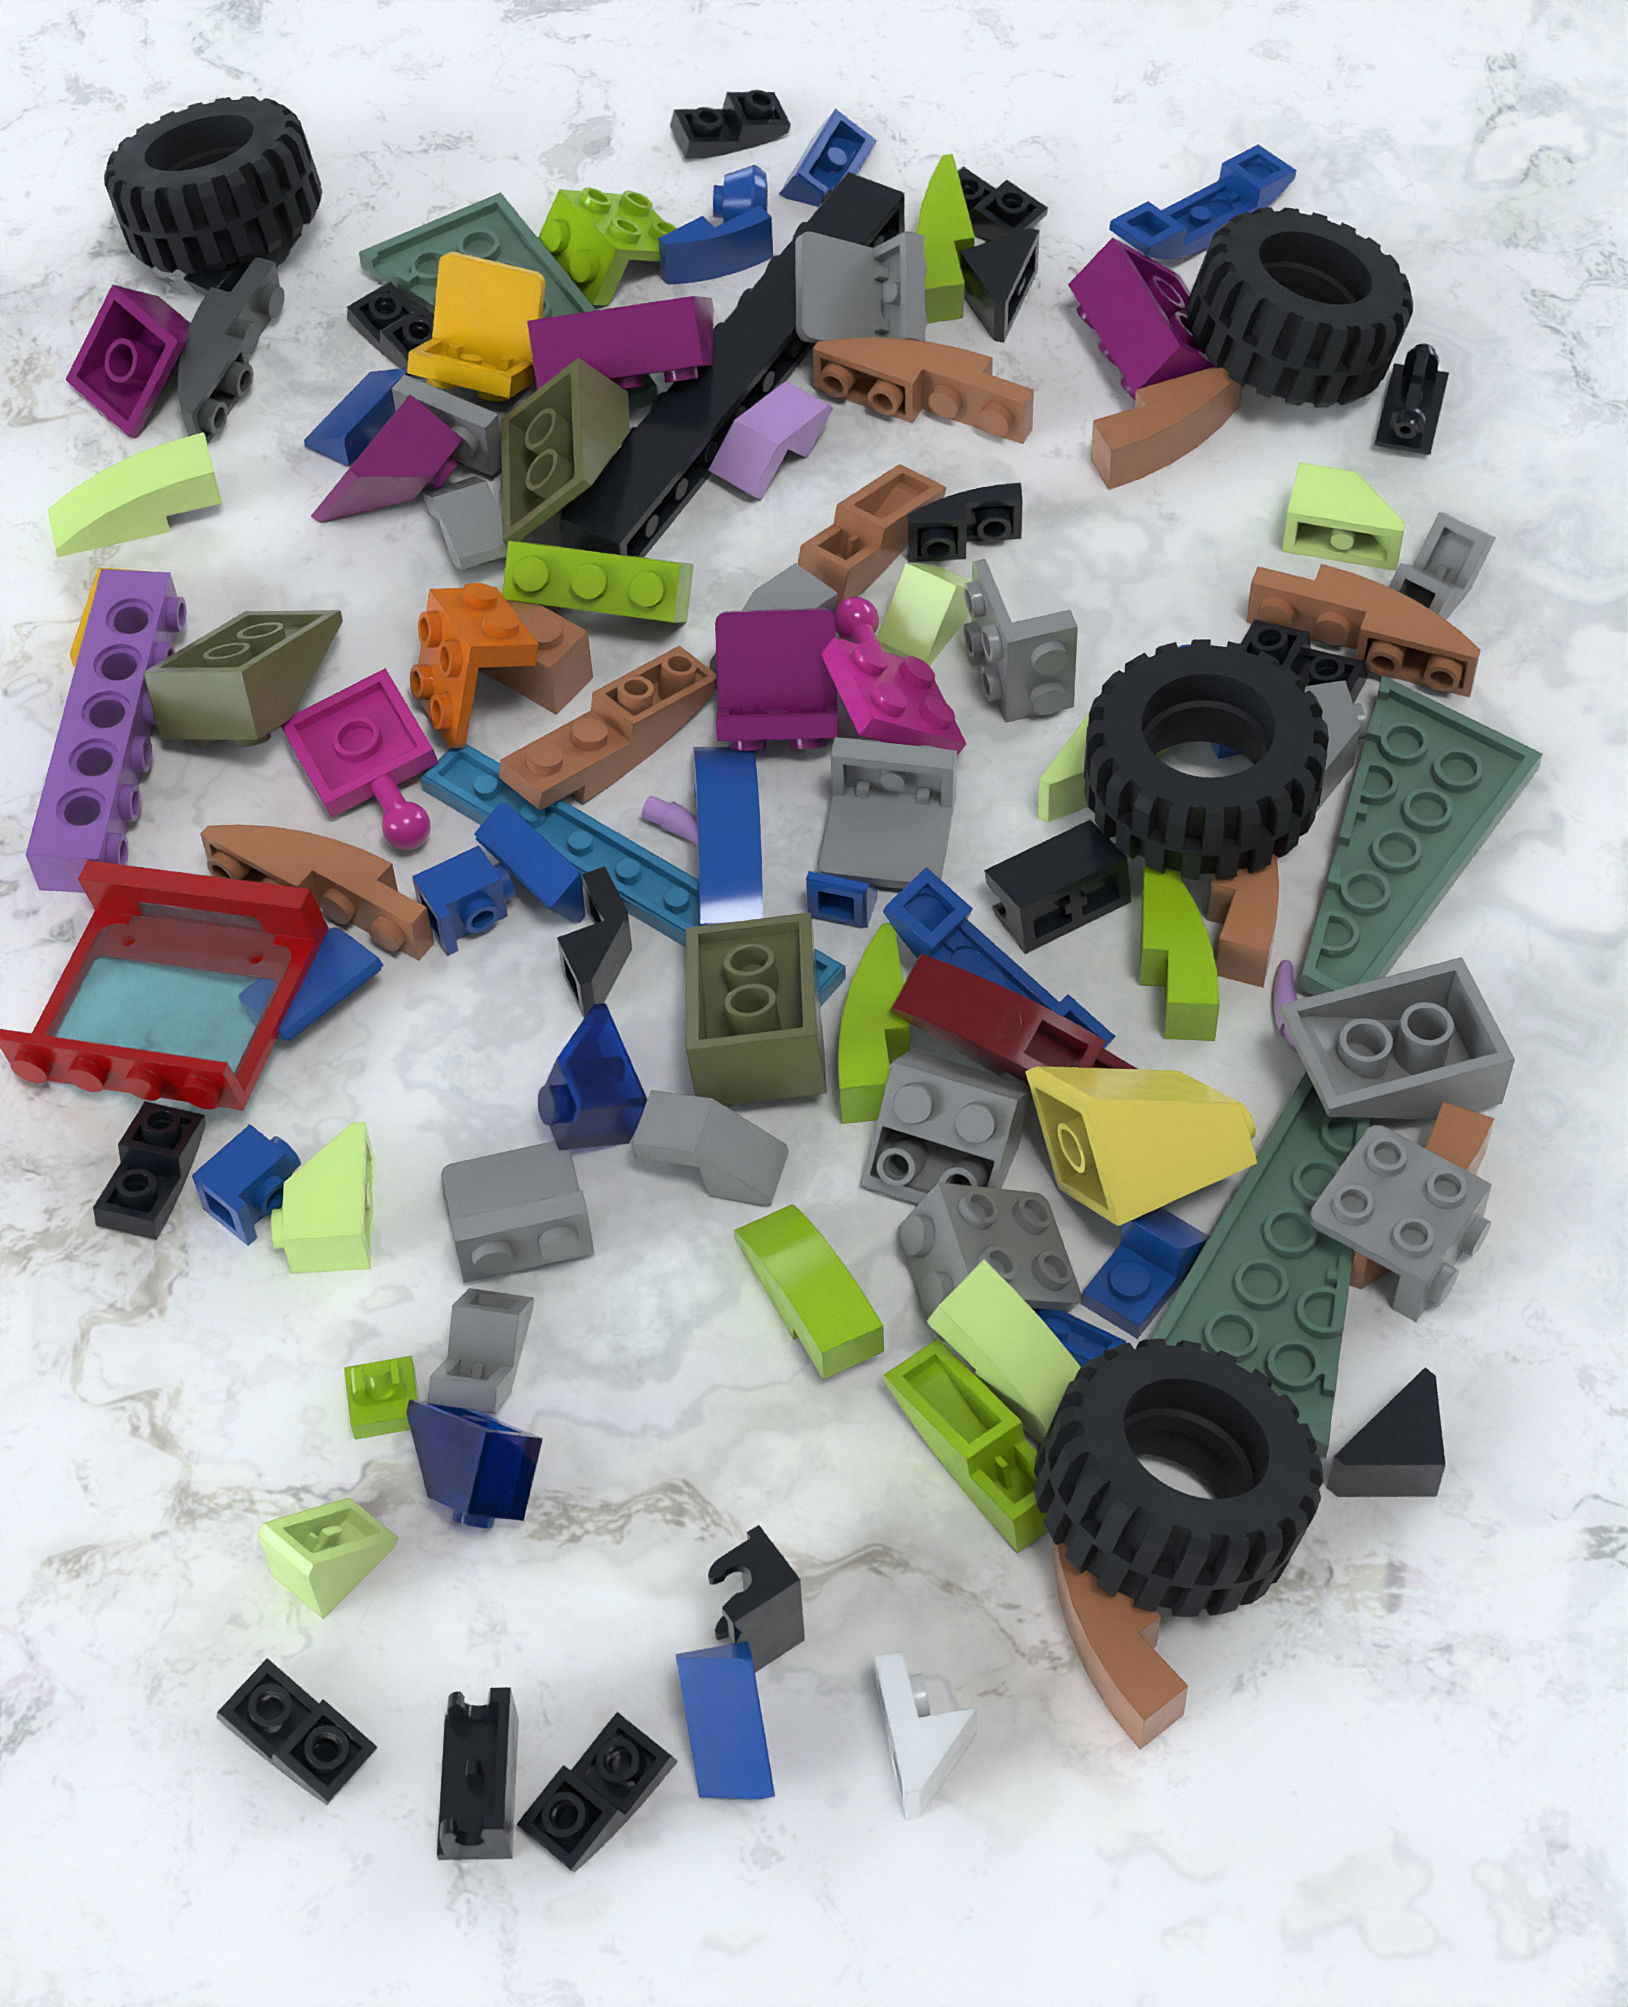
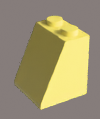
(1137, 1136)

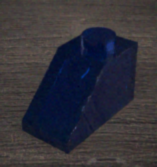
(592, 1088)
(473, 1462)

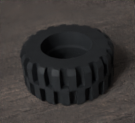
(213, 184)
(1299, 307)
(1212, 698)
(1149, 1536)

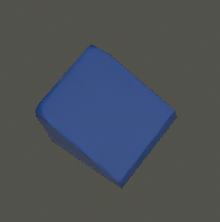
(840, 899)

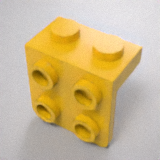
(481, 328)

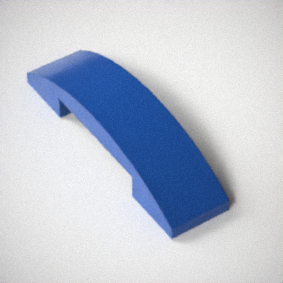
(1187, 227)
(728, 835)
(935, 924)

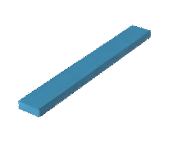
(646, 883)

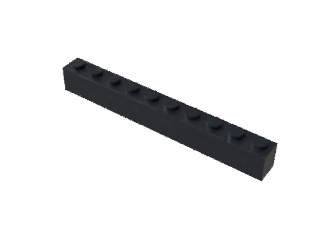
(753, 354)

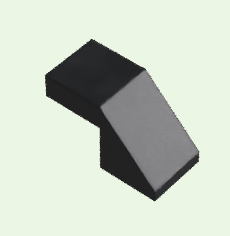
(598, 952)

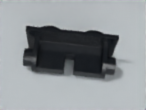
(1413, 402)

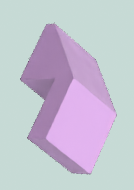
(763, 435)

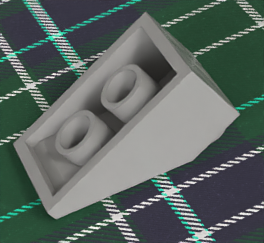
(1402, 1045)

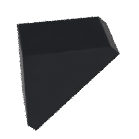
(999, 278)
(1397, 1449)

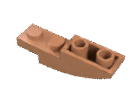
(915, 375)
(1383, 625)
(619, 732)
(343, 879)

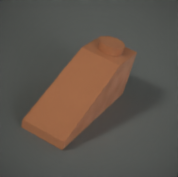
(561, 662)

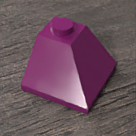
(129, 356)
(395, 465)

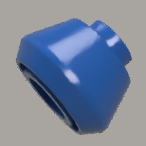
(740, 193)

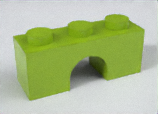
(597, 581)

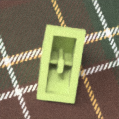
(924, 612)
(325, 1551)

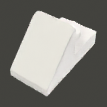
(921, 1744)

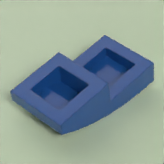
(709, 252)

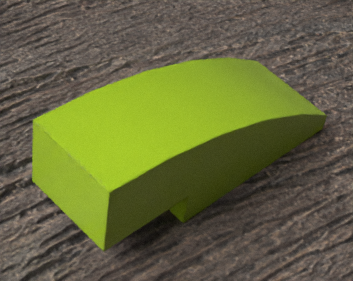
(946, 232)
(1178, 957)
(869, 1032)
(812, 1290)
(972, 1438)

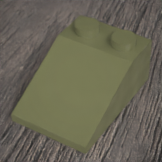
(558, 445)
(240, 677)
(754, 1010)

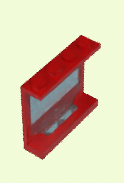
(173, 986)

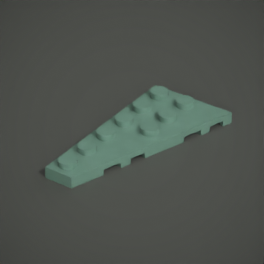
(490, 232)
(1412, 824)
(1267, 1277)

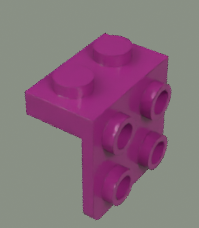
(775, 678)

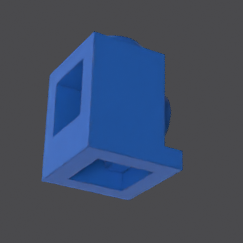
(463, 896)
(245, 1181)

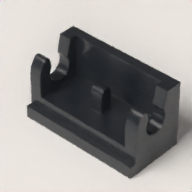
(1059, 885)
(771, 1600)
(478, 1778)

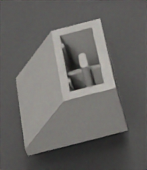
(944, 1127)

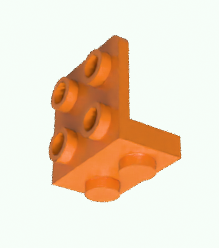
(457, 637)

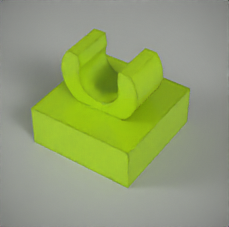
(380, 1396)

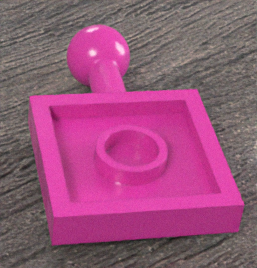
(886, 693)
(362, 748)

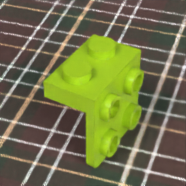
(597, 236)

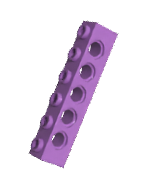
(104, 729)

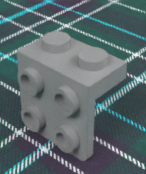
(859, 288)
(466, 414)
(1024, 662)
(888, 811)
(516, 1211)
(1405, 1214)
(1005, 1227)

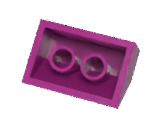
(1138, 316)
(628, 341)

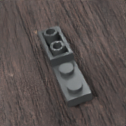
(221, 335)

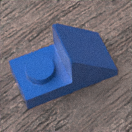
(1144, 1270)

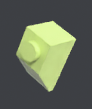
(1341, 519)
(329, 1207)

